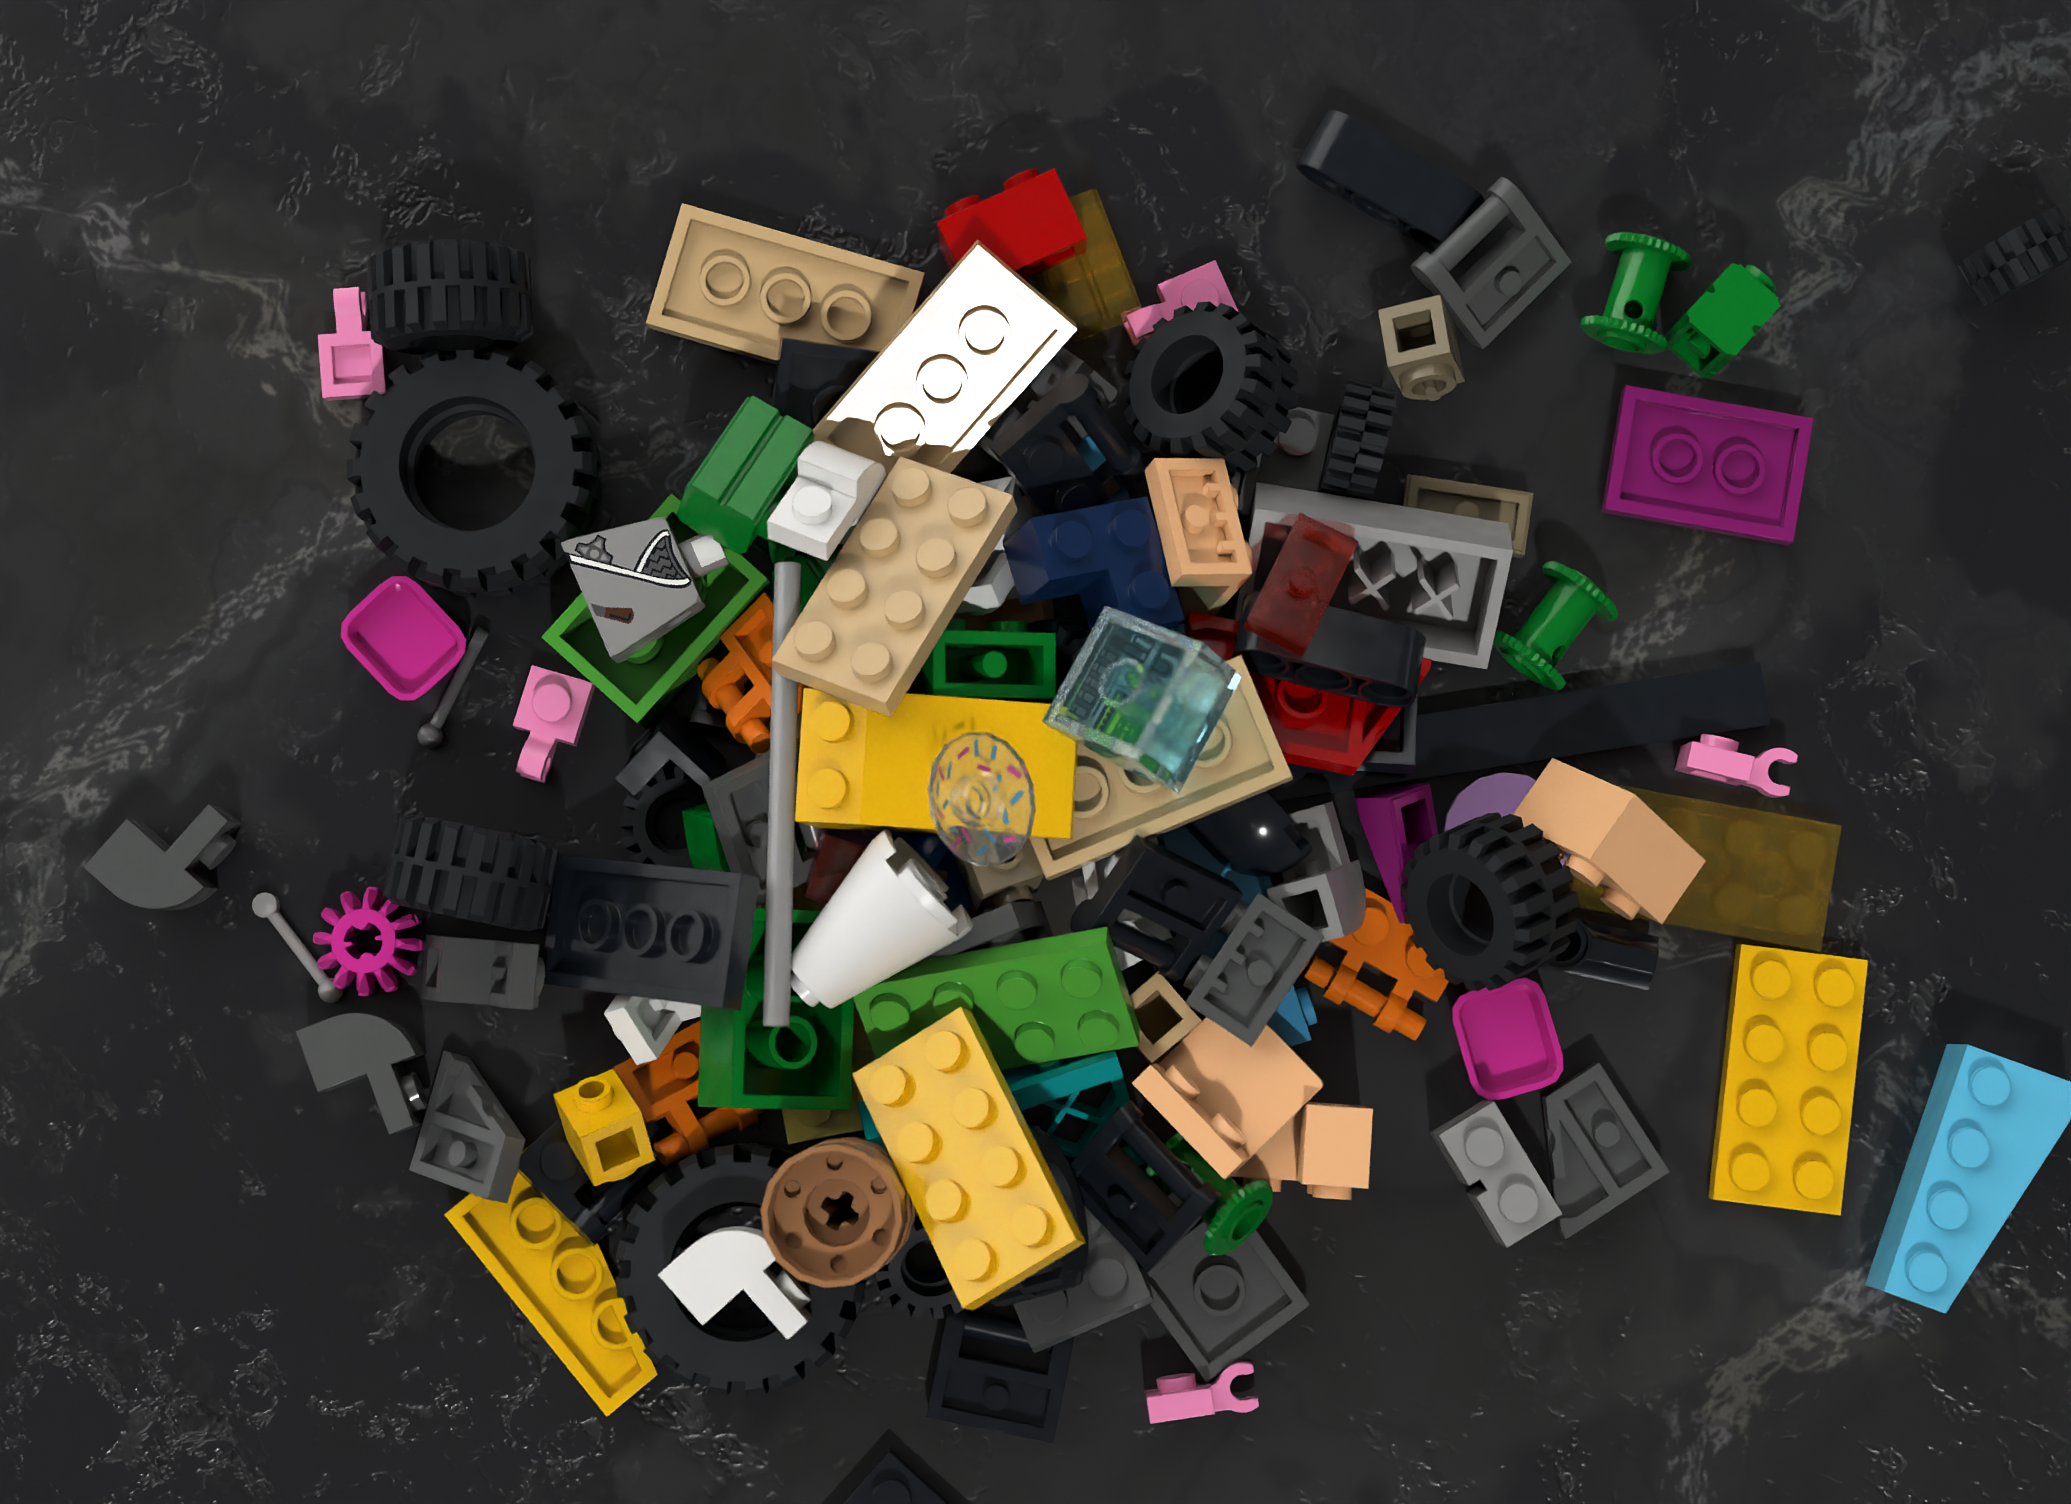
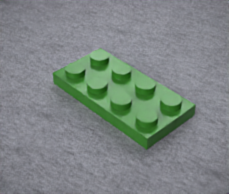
(1028, 998)

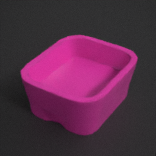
(403, 638)
(1507, 1039)

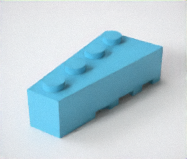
(1967, 1169)

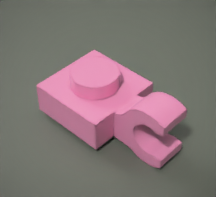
(1187, 289)
(350, 359)
(551, 711)
(1719, 761)
(1183, 1398)

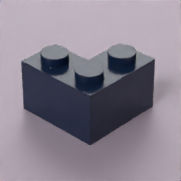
(1103, 555)

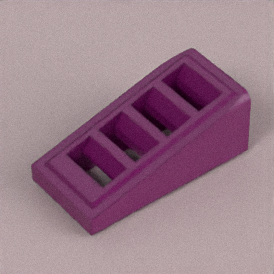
(1395, 824)

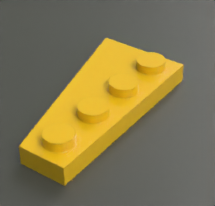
(559, 1288)

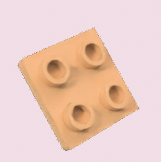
(1199, 530)
(1228, 1094)

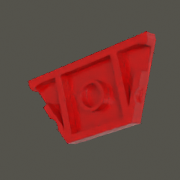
(1309, 724)

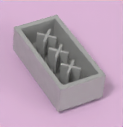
(1408, 567)

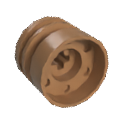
(802, 1221)

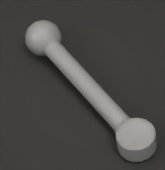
(268, 906)

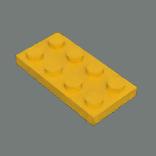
(1788, 1079)
(967, 1159)

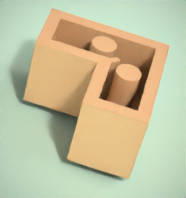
(1611, 841)
(1317, 1147)

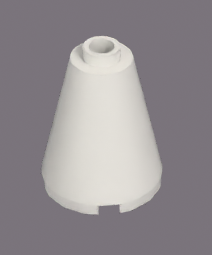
(875, 925)

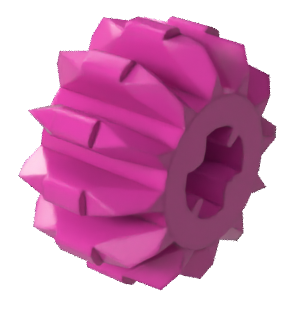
(368, 965)

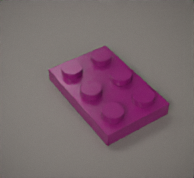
(1707, 465)

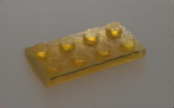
(1761, 875)

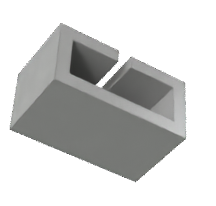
(1485, 1149)

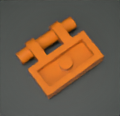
(749, 658)
(1389, 949)
(666, 1089)

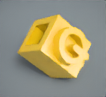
(604, 1127)

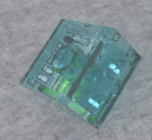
(1143, 697)

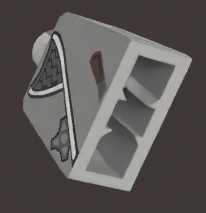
(641, 580)

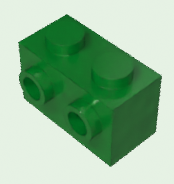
(990, 664)

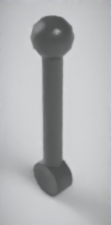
(430, 734)

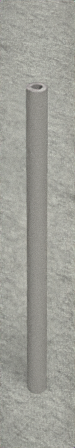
(781, 808)

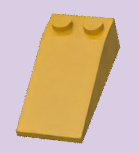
(876, 768)

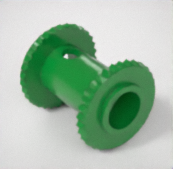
(1638, 289)
(1554, 625)
(1237, 1211)

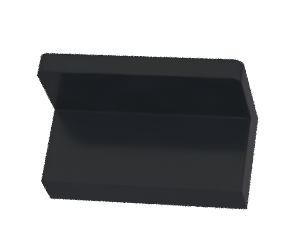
(664, 740)

